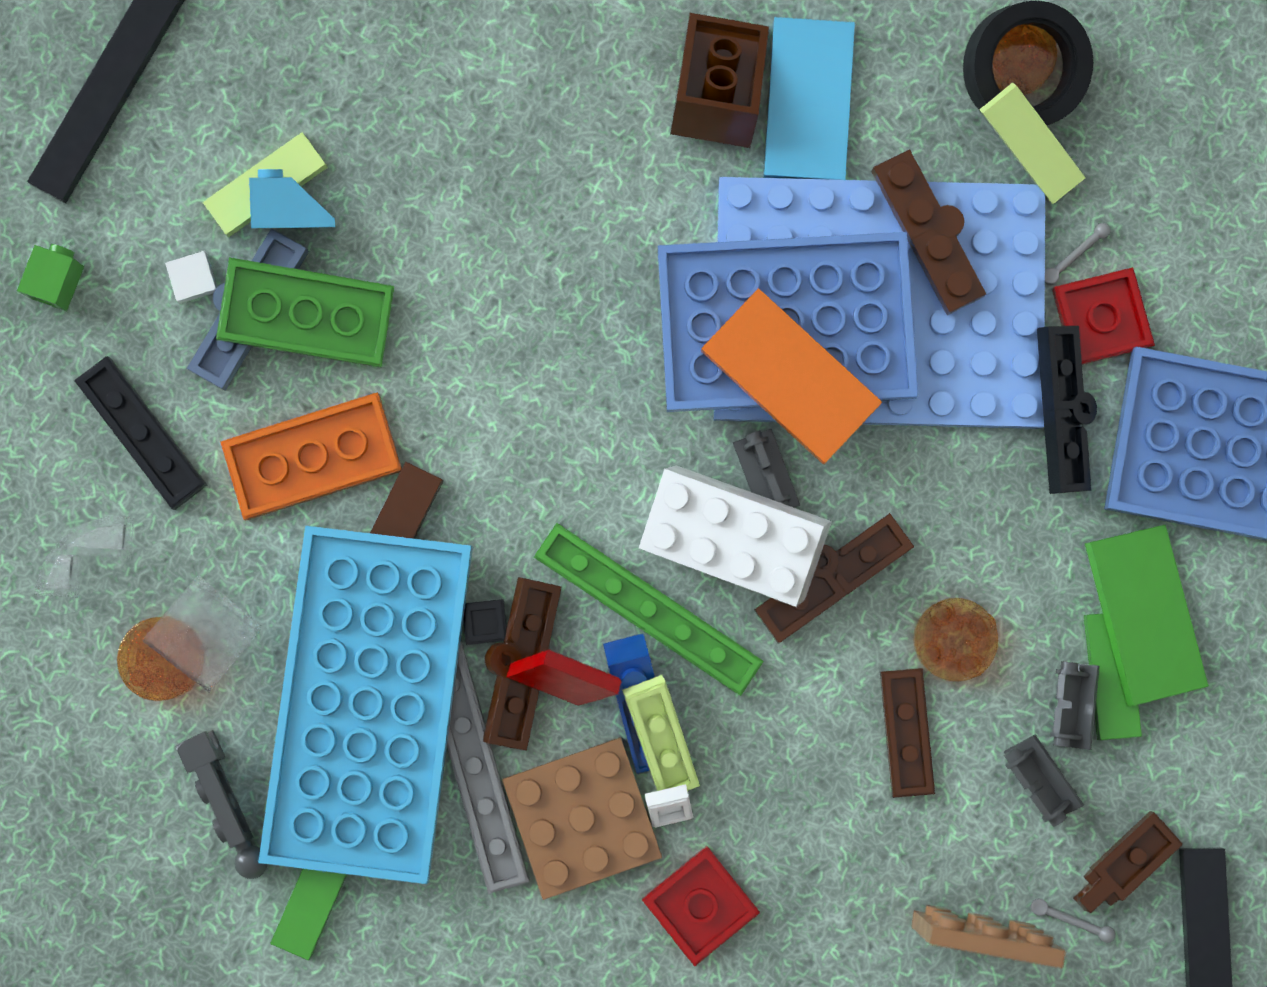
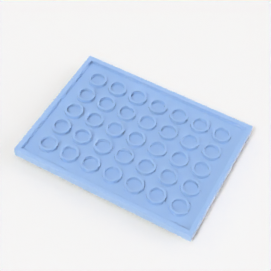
(969, 364)

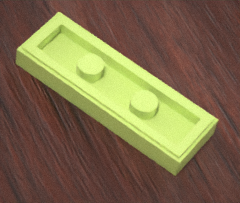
(1032, 143)
(232, 203)
(660, 734)

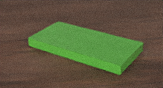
(304, 312)
(1146, 615)

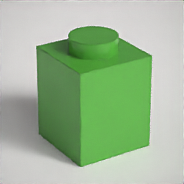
(51, 276)

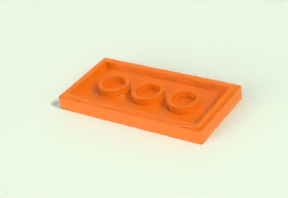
(791, 376)
(311, 456)

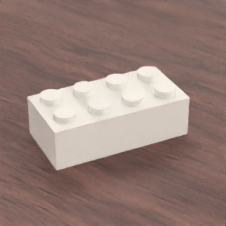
(735, 535)

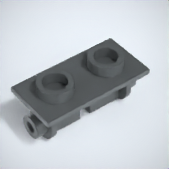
(765, 467)
(1075, 705)
(1044, 779)

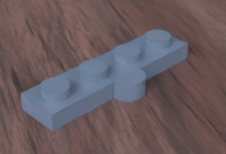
(220, 360)

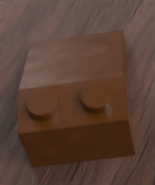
(720, 80)

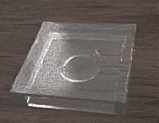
(203, 633)

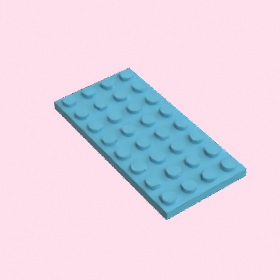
(366, 705)

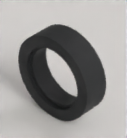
(1065, 30)

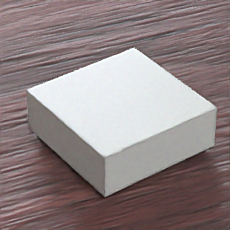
(191, 277)
(669, 806)

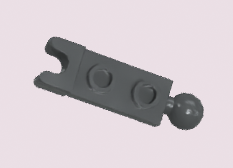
(202, 756)

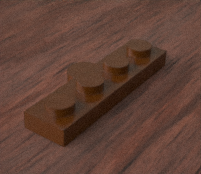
(930, 231)
(837, 576)
(526, 635)

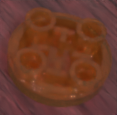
(1024, 58)
(955, 639)
(147, 671)

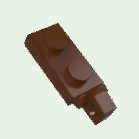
(1128, 863)

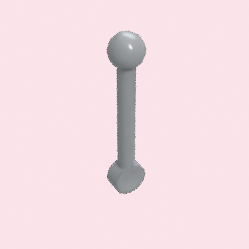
(1101, 231)
(1040, 907)

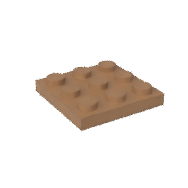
(582, 818)
(984, 936)

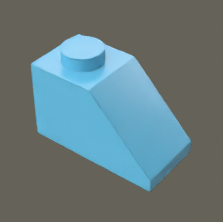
(284, 203)

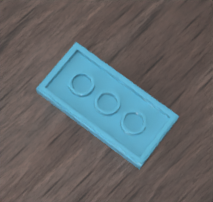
(809, 99)

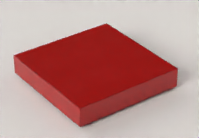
(1107, 314)
(564, 678)
(700, 905)

